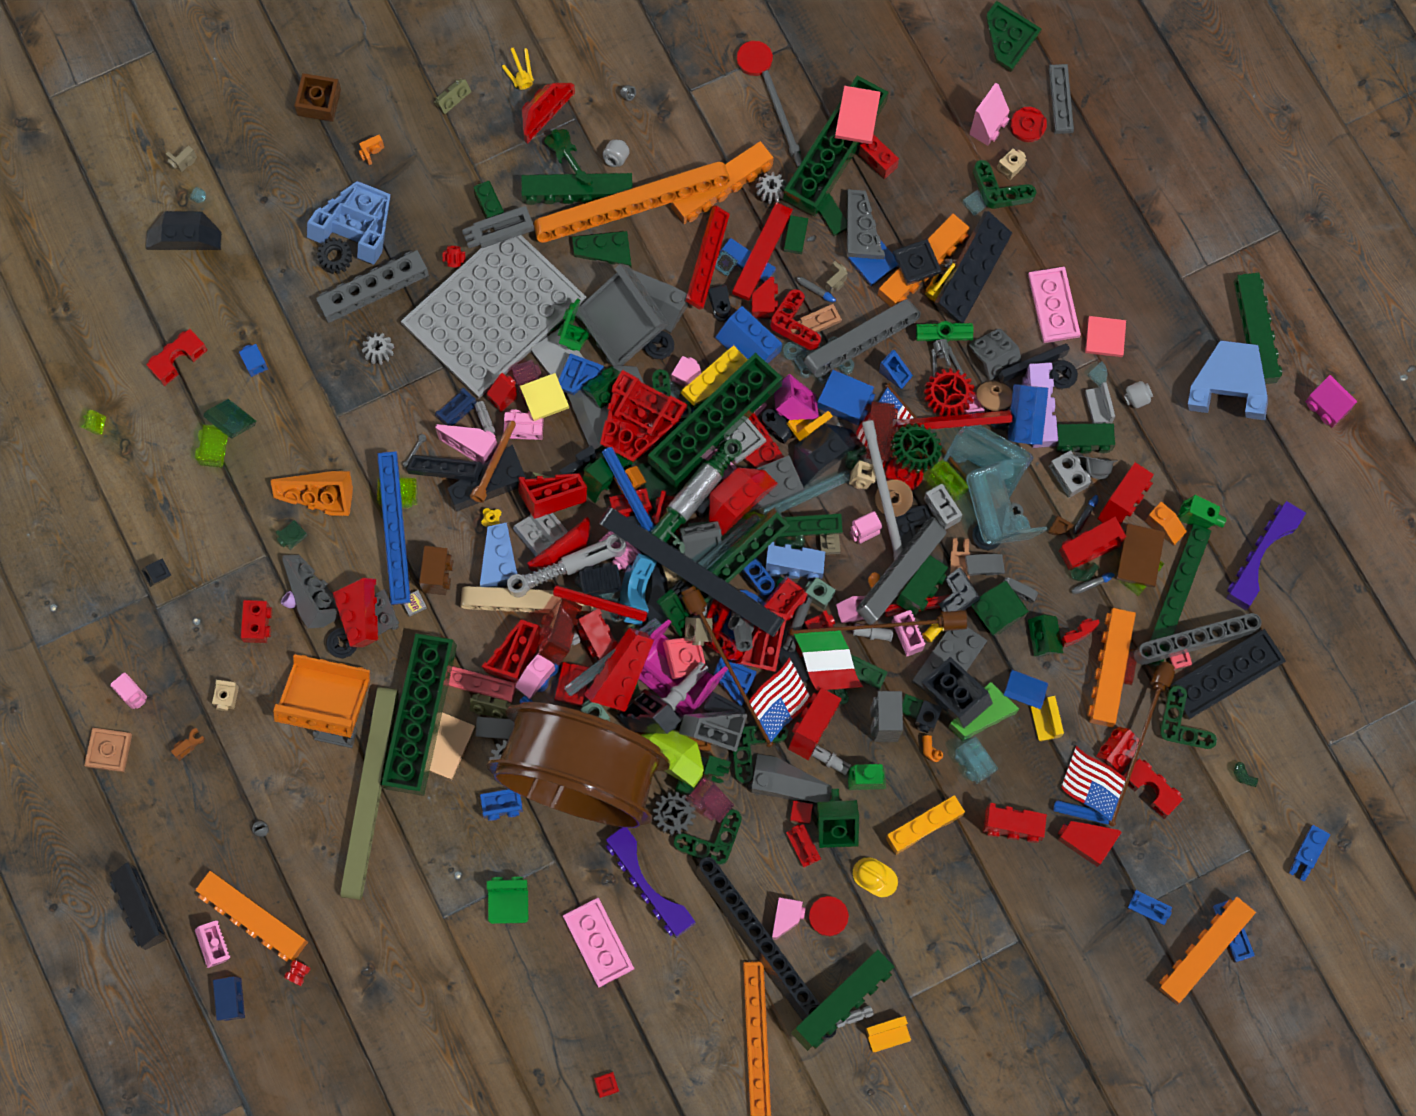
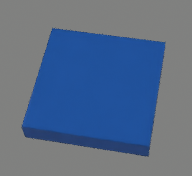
(875, 269)
(1026, 689)

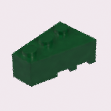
(600, 476)

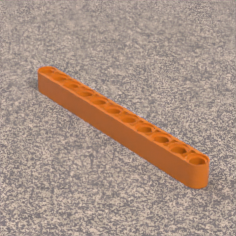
(631, 202)

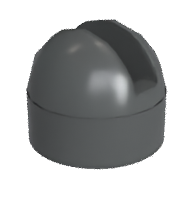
(631, 92)
(261, 832)

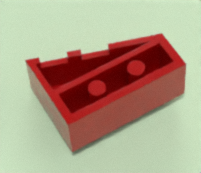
(552, 494)
(1127, 494)
(765, 649)
(515, 653)

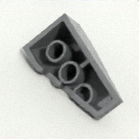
(667, 298)
(312, 597)
(785, 781)

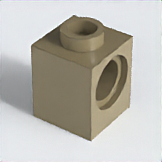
(696, 630)

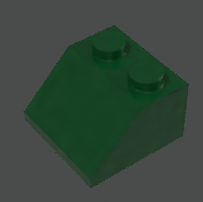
(1000, 608)

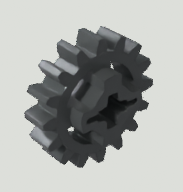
(682, 812)

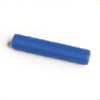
(1079, 811)

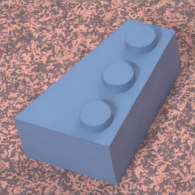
(498, 557)
(795, 562)

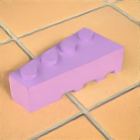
(1039, 376)

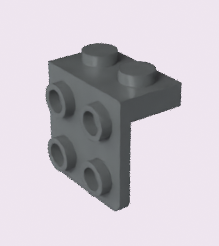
(996, 352)

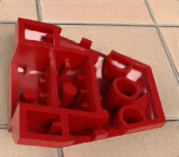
(638, 416)

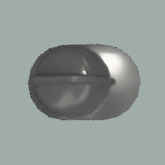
(1098, 467)

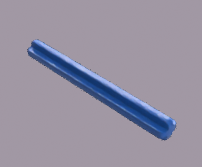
(628, 489)

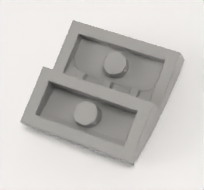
(540, 532)

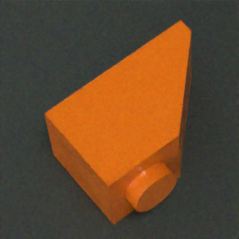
(1166, 520)

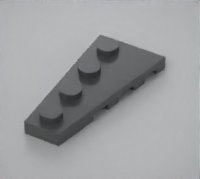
(861, 228)

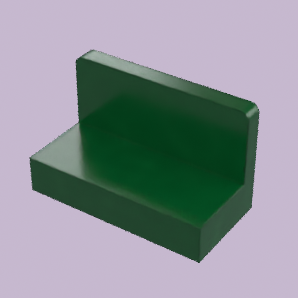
(1045, 635)

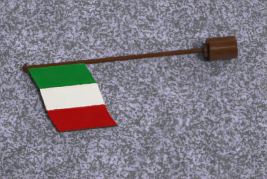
(830, 659)

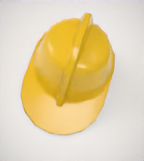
(875, 877)

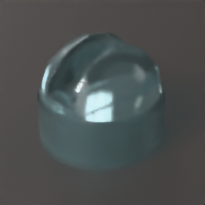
(198, 195)

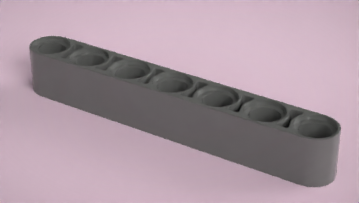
(862, 338)
(901, 571)
(1191, 644)

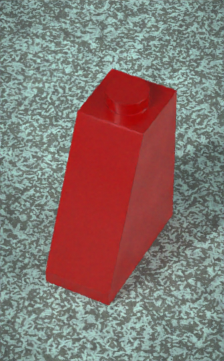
(1088, 840)

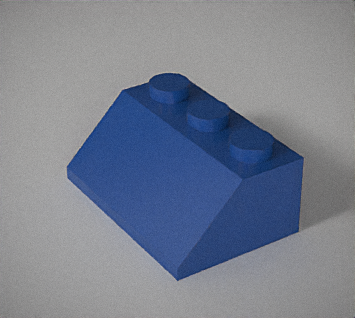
(749, 336)
(1028, 414)

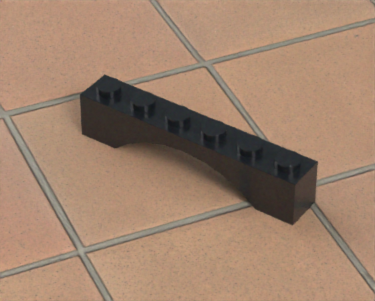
(657, 589)

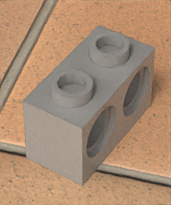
(1066, 475)
(943, 506)

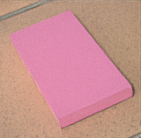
(1054, 304)
(598, 942)

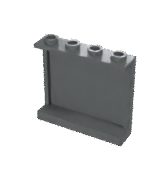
(621, 316)

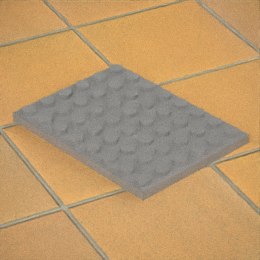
(492, 312)

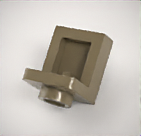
(183, 160)
(838, 279)

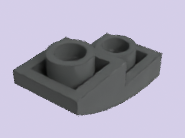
(984, 564)
(494, 727)

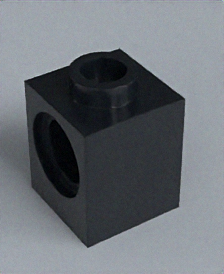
(156, 572)
(931, 709)

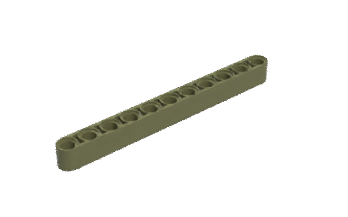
(369, 794)

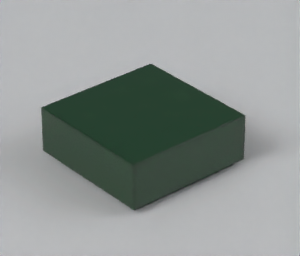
(911, 706)

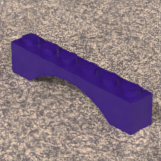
(1247, 586)
(674, 915)

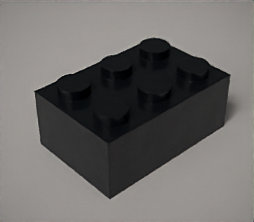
(957, 692)

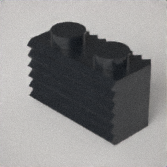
(600, 580)

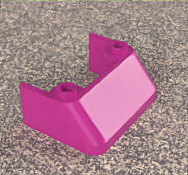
(658, 676)

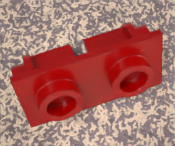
(803, 845)

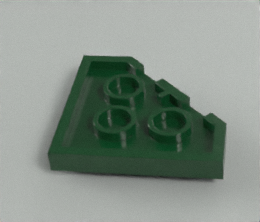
(1010, 35)

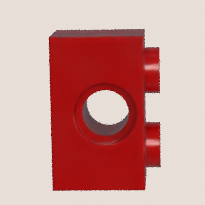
(879, 157)

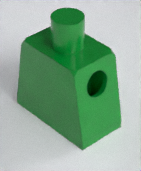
(1201, 512)
(866, 777)

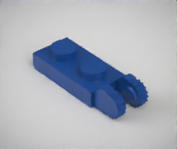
(1310, 851)

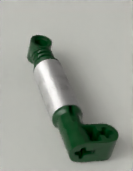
(696, 491)

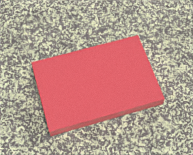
(857, 115)

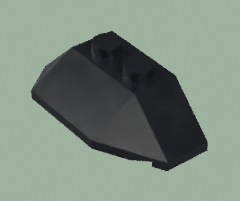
(184, 232)
(822, 451)

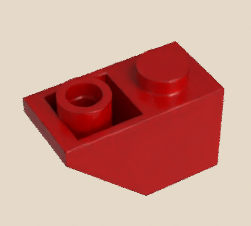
(764, 300)
(502, 392)

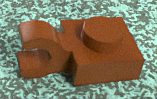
(184, 747)

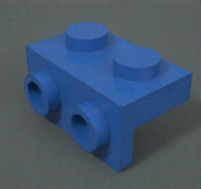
(501, 803)

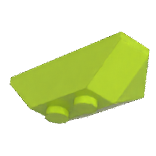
(683, 755)

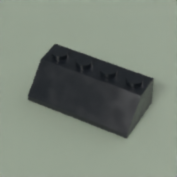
(138, 906)

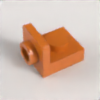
(370, 146)

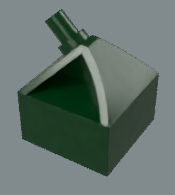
(837, 822)

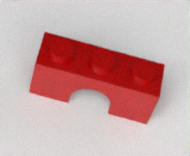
(186, 345)
(1166, 797)

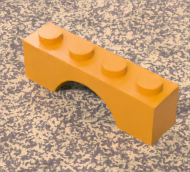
(925, 824)

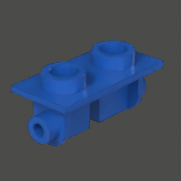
(1150, 907)

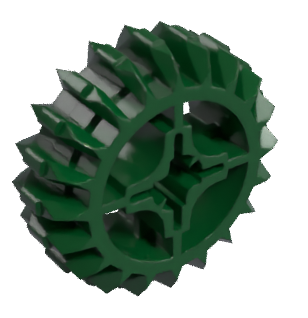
(918, 457)

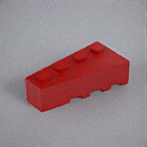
(621, 671)

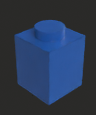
(253, 360)

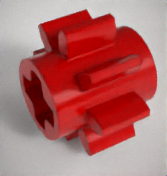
(453, 256)

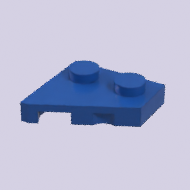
(578, 373)
(744, 675)

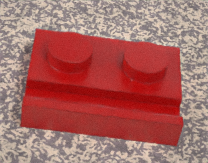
(568, 674)

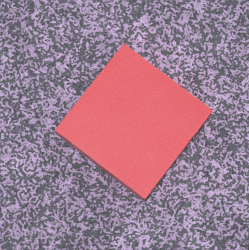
(1105, 336)
(682, 657)

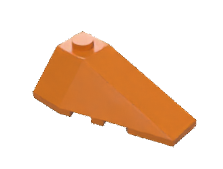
(320, 491)

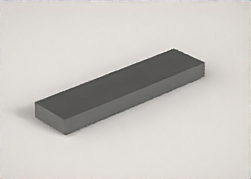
(1061, 99)

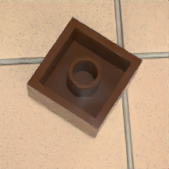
(317, 97)
(435, 570)

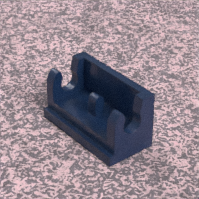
(456, 408)
(229, 999)

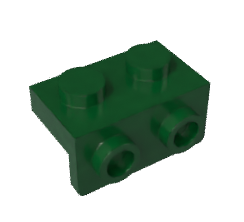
(601, 387)

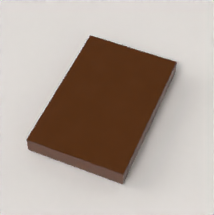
(1140, 555)

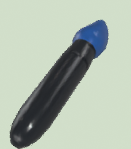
(1085, 515)

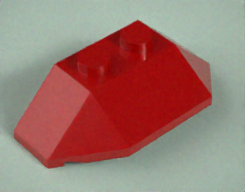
(544, 107)
(738, 496)
(569, 543)

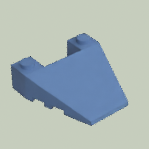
(357, 215)
(1232, 371)

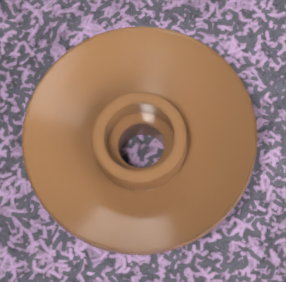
(994, 396)
(899, 490)

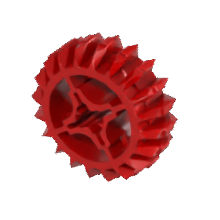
(942, 390)

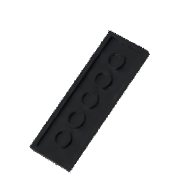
(973, 267)
(1228, 673)

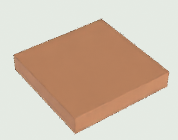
(108, 750)

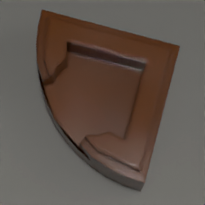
(1060, 526)

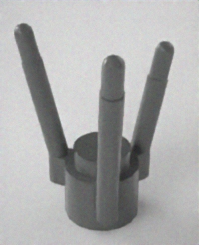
(943, 350)

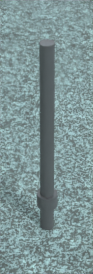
(794, 148)

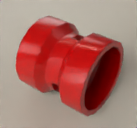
(297, 972)

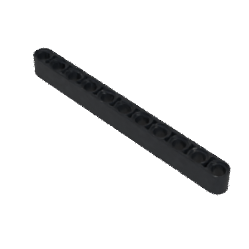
(691, 571)
(762, 939)

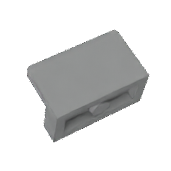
(1100, 404)

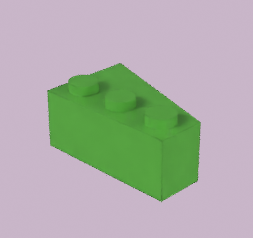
(998, 711)

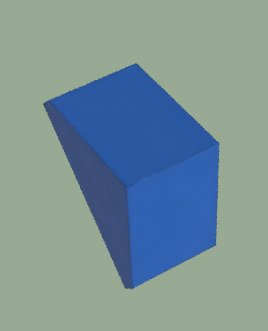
(895, 370)

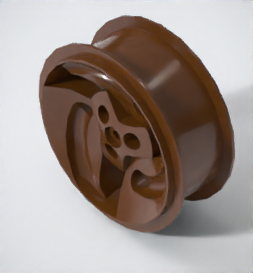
(579, 764)

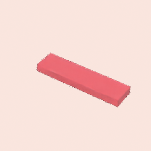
(482, 684)

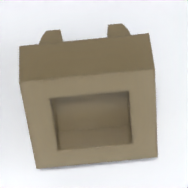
(830, 544)

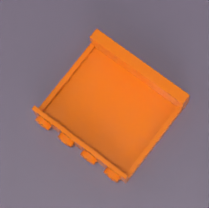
(323, 696)

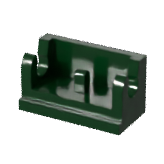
(716, 768)

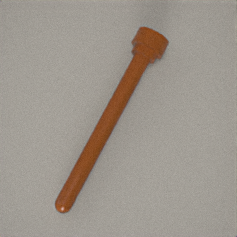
(479, 493)

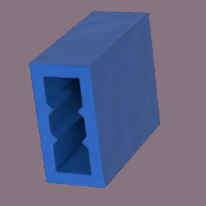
(846, 397)

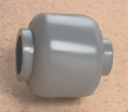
(616, 153)
(1138, 394)

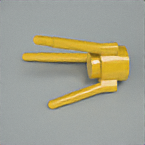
(523, 80)
(934, 289)

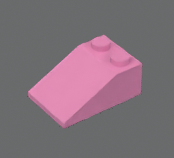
(990, 116)
(471, 442)

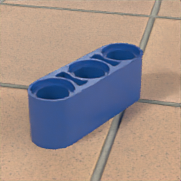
(759, 579)

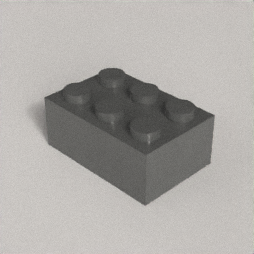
(887, 716)

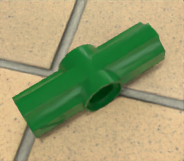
(956, 331)

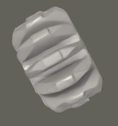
(771, 181)
(382, 354)

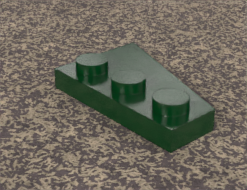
(604, 247)

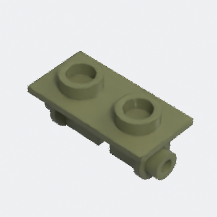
(456, 93)
(481, 704)

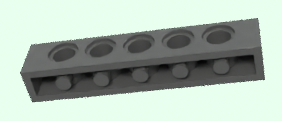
(368, 295)

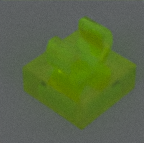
(94, 422)

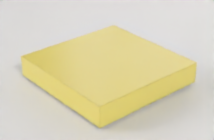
(544, 397)

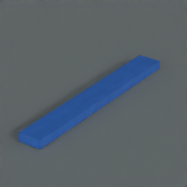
(394, 528)

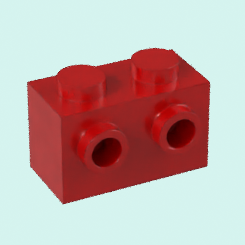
(256, 621)

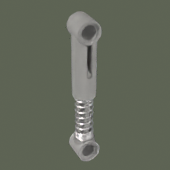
(569, 564)

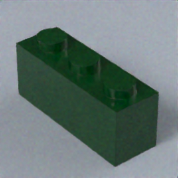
(1085, 438)
(923, 585)

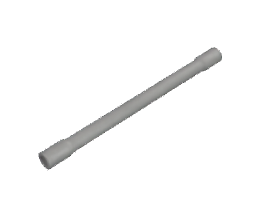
(871, 437)

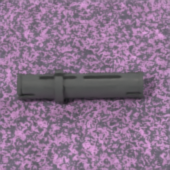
(797, 624)

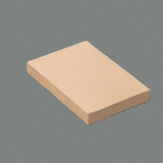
(450, 745)

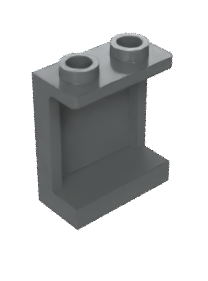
(700, 539)

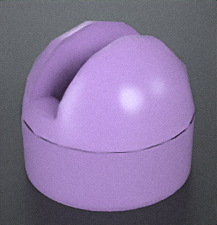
(288, 600)

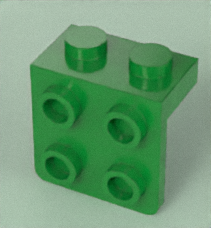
(571, 335)
(507, 900)

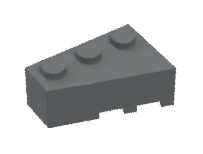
(715, 728)

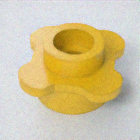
(487, 514)

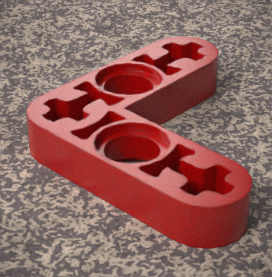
(787, 320)
(727, 641)

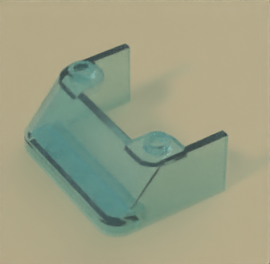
(987, 448)
(993, 504)

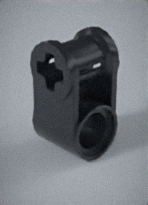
(719, 300)
(777, 427)

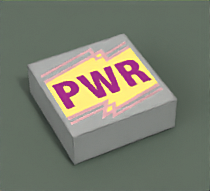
(416, 605)

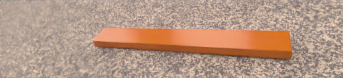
(757, 1039)

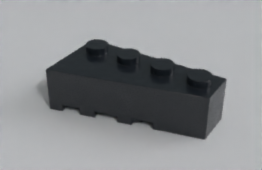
(502, 481)

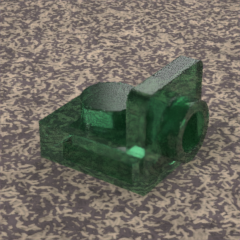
(291, 535)

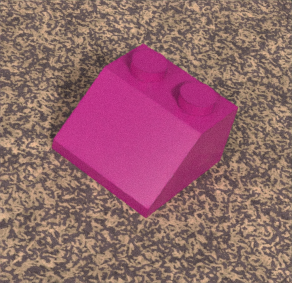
(795, 400)
(1330, 401)

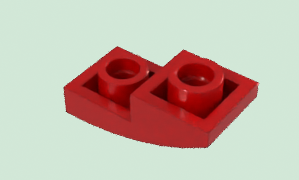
(1084, 630)

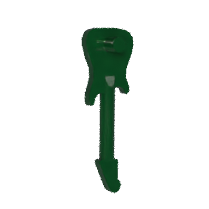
(561, 144)

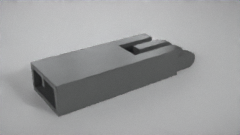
(505, 225)

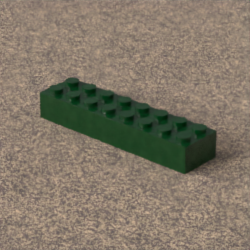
(826, 160)
(715, 420)
(419, 714)

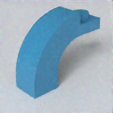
(635, 584)

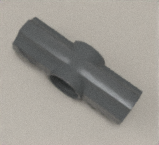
(742, 631)

